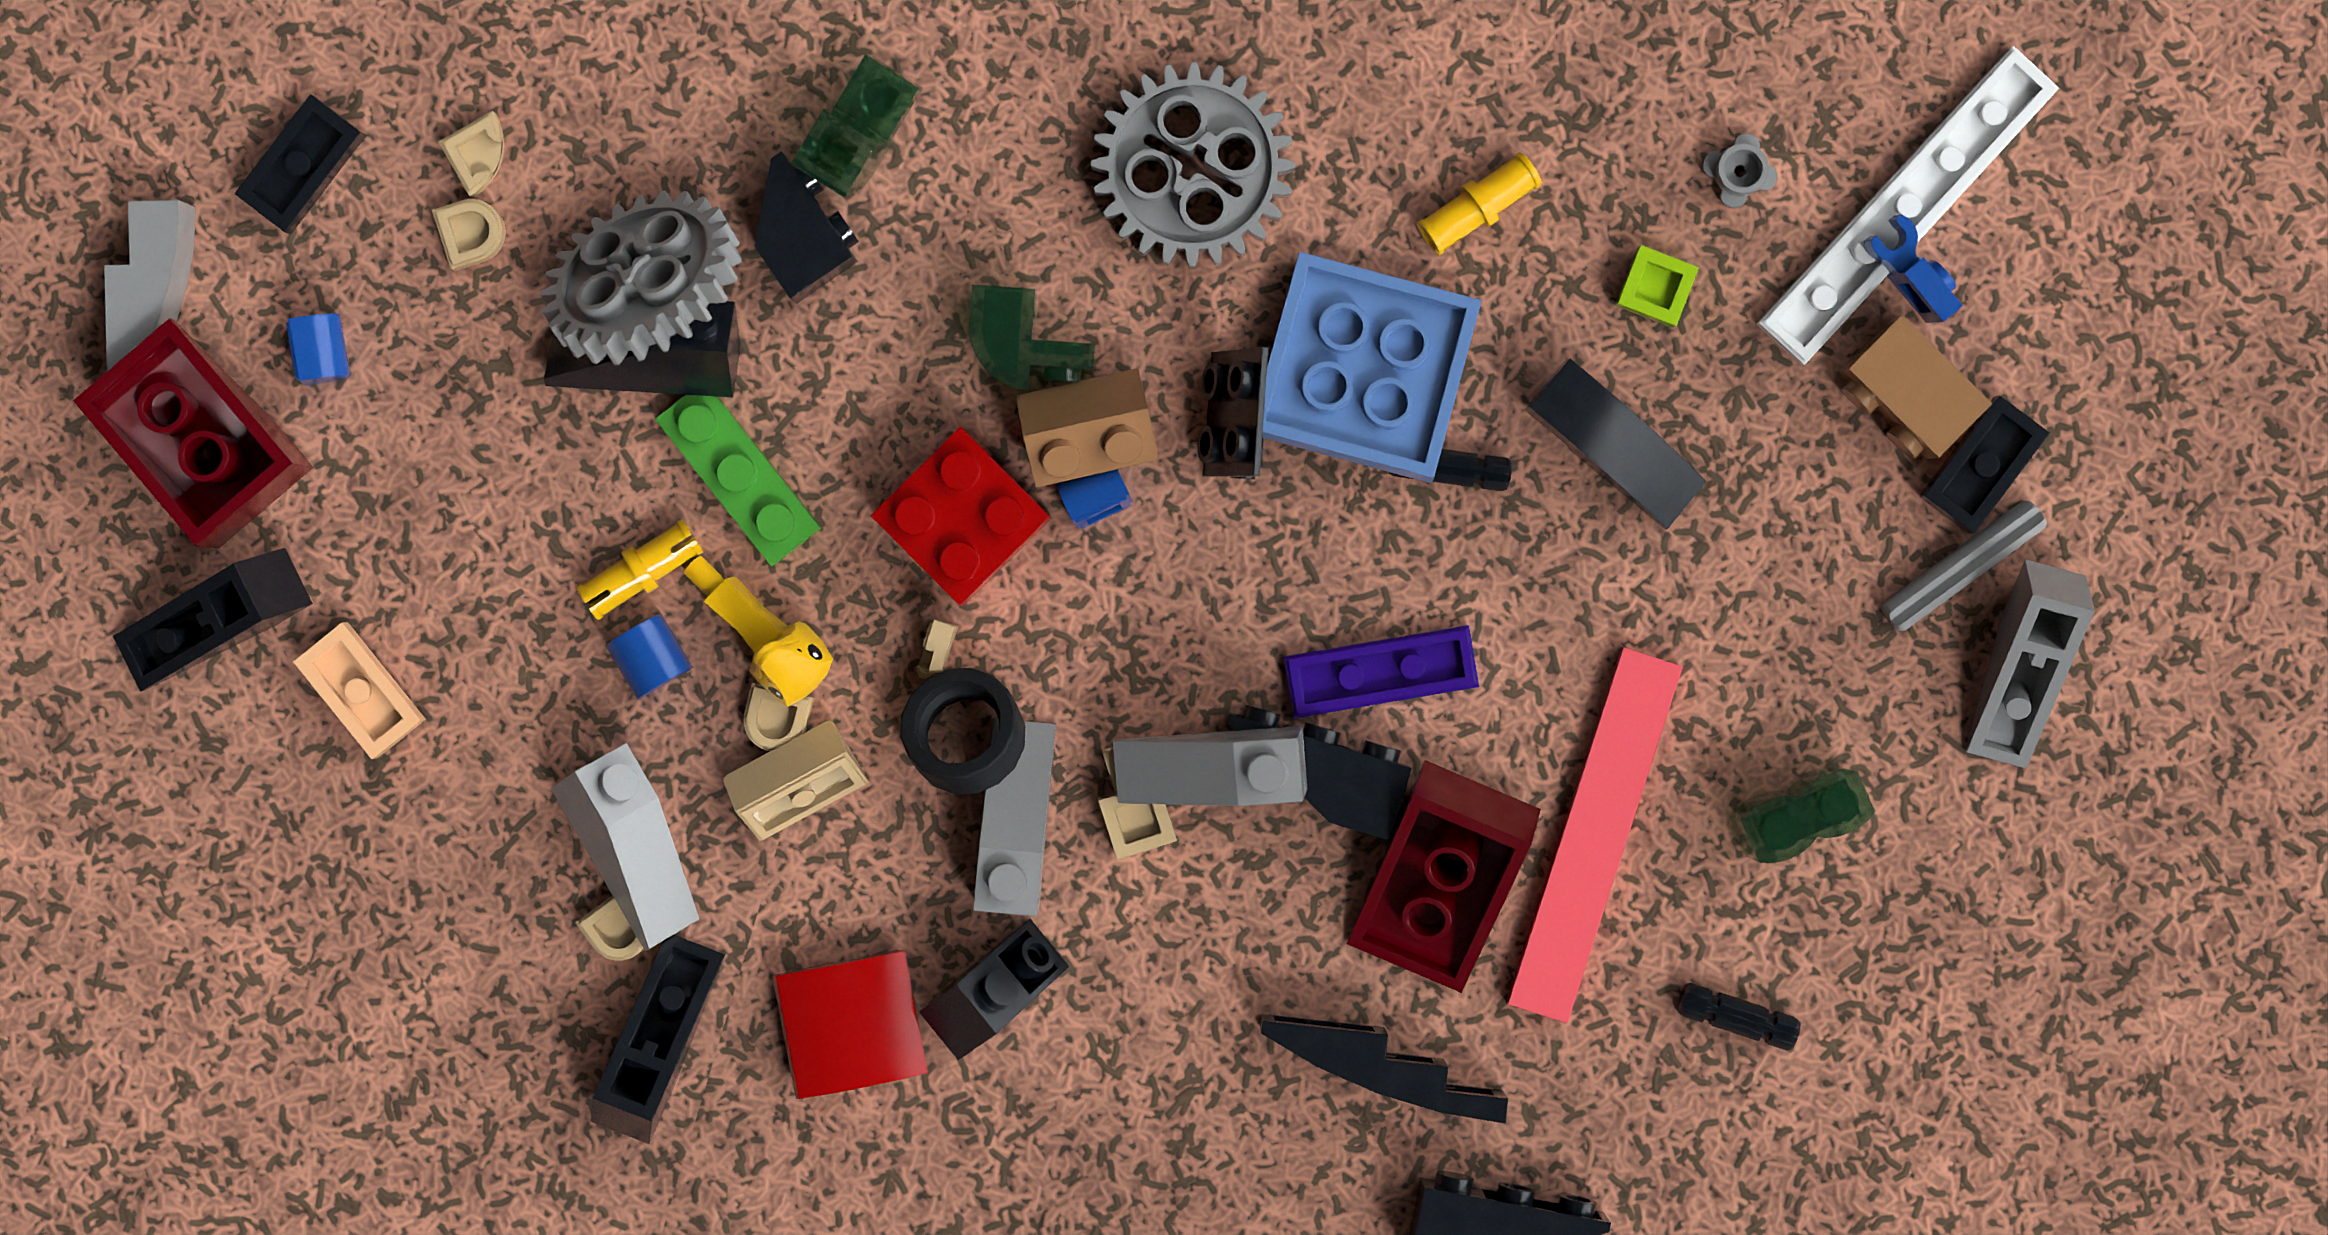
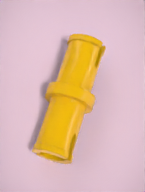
(1479, 203)
(639, 569)

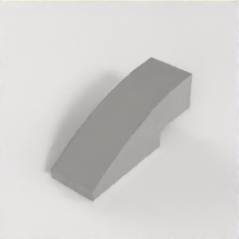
(155, 281)

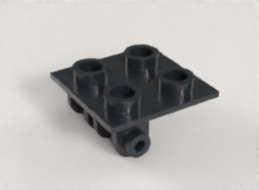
(1235, 413)

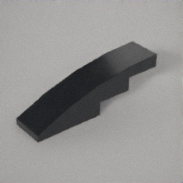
(1361, 1057)

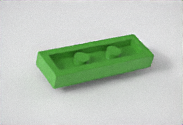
(739, 475)

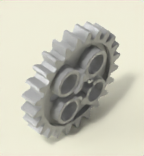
(1223, 117)
(641, 277)

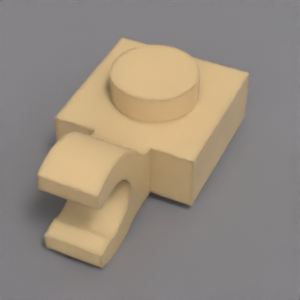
(1133, 826)

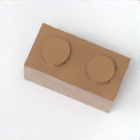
(1912, 390)
(1087, 427)

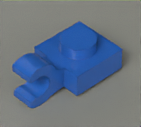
(1921, 282)

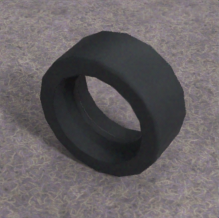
(937, 694)

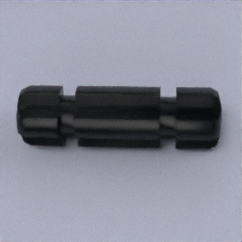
(1466, 469)
(1738, 1016)

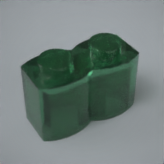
(1816, 805)

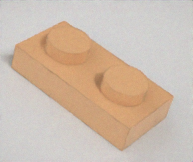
(359, 690)

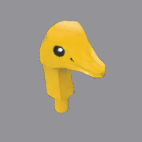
(786, 658)

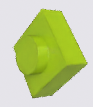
(1656, 286)

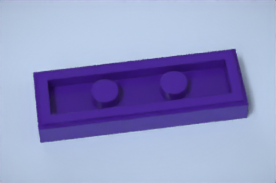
(1381, 671)

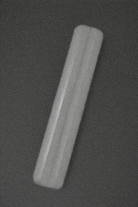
(1963, 565)

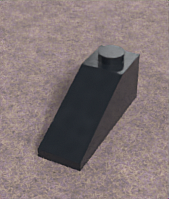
(692, 366)
(213, 617)
(656, 1039)

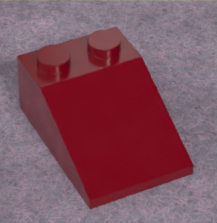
(192, 436)
(1444, 876)

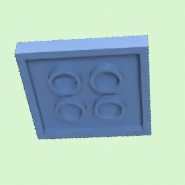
(1367, 366)

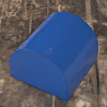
(318, 348)
(1094, 497)
(649, 656)

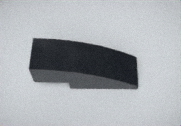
(1615, 443)

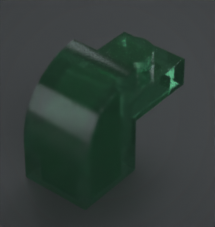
(859, 130)
(1005, 344)

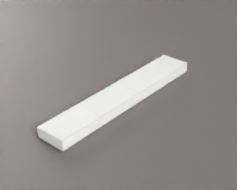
(1920, 191)

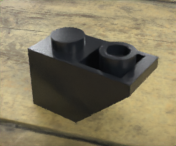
(797, 236)
(994, 990)

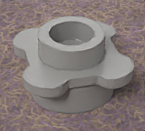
(1758, 173)

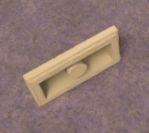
(794, 780)

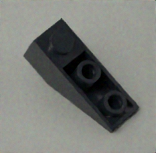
(1343, 784)
(1457, 1208)

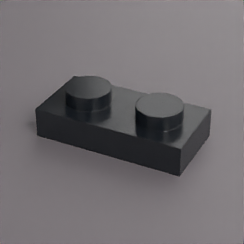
(300, 164)
(1984, 465)

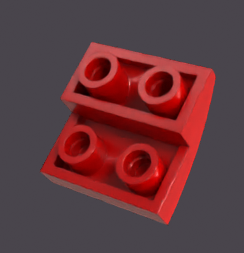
(850, 1024)

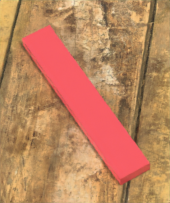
(1594, 834)

